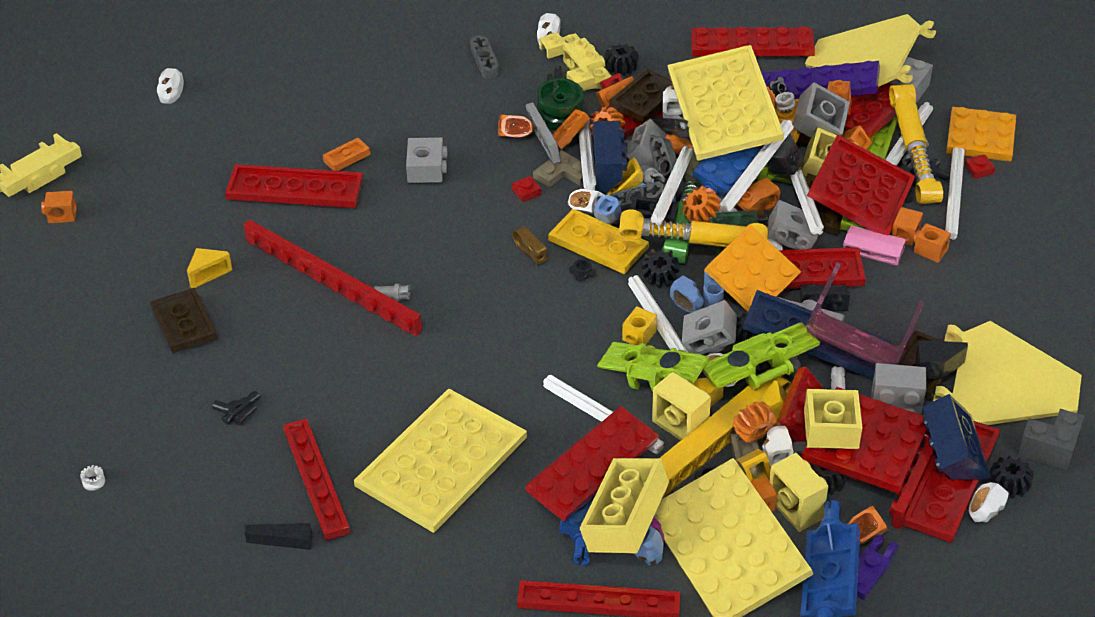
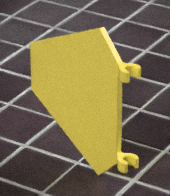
(882, 42)
(1009, 378)

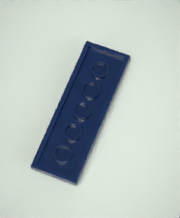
(775, 314)

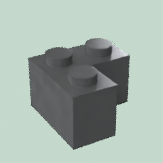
(1052, 443)

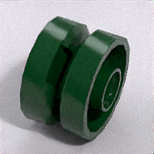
(558, 100)

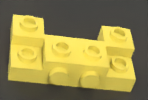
(580, 56)
(38, 167)

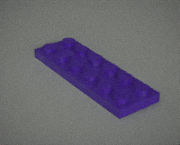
(862, 77)

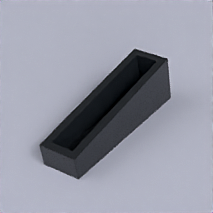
(282, 535)

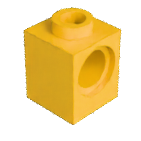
(639, 326)

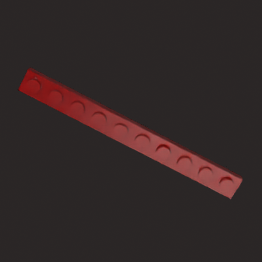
(333, 278)

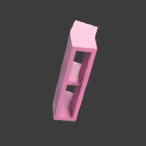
(875, 245)

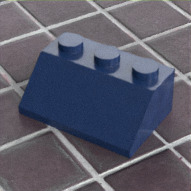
(608, 154)
(955, 440)

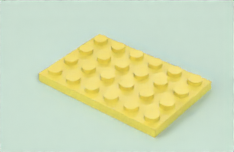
(725, 102)
(440, 460)
(729, 542)

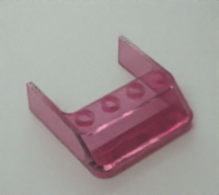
(853, 339)

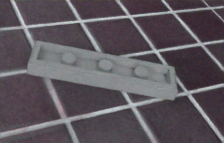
(543, 133)

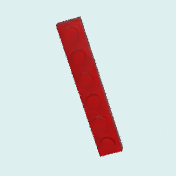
(915, 475)
(316, 479)
(597, 599)

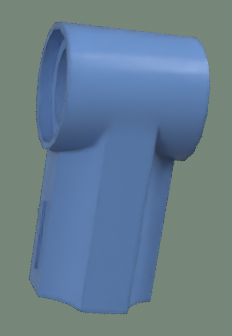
(712, 291)

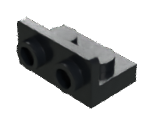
(836, 299)

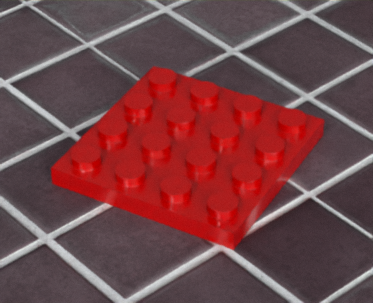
(870, 111)
(861, 186)
(885, 450)

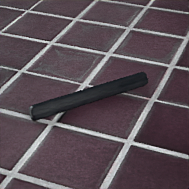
(669, 124)

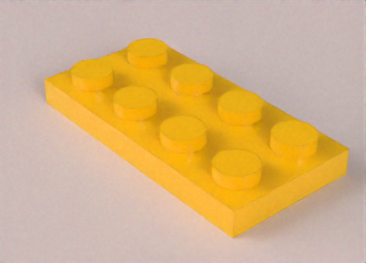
(597, 241)

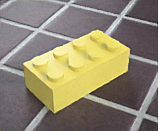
(624, 505)

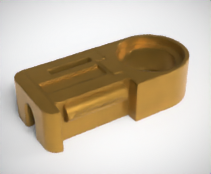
(530, 245)

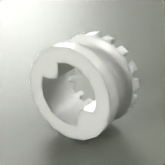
(785, 101)
(90, 472)

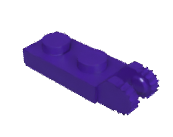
(873, 565)

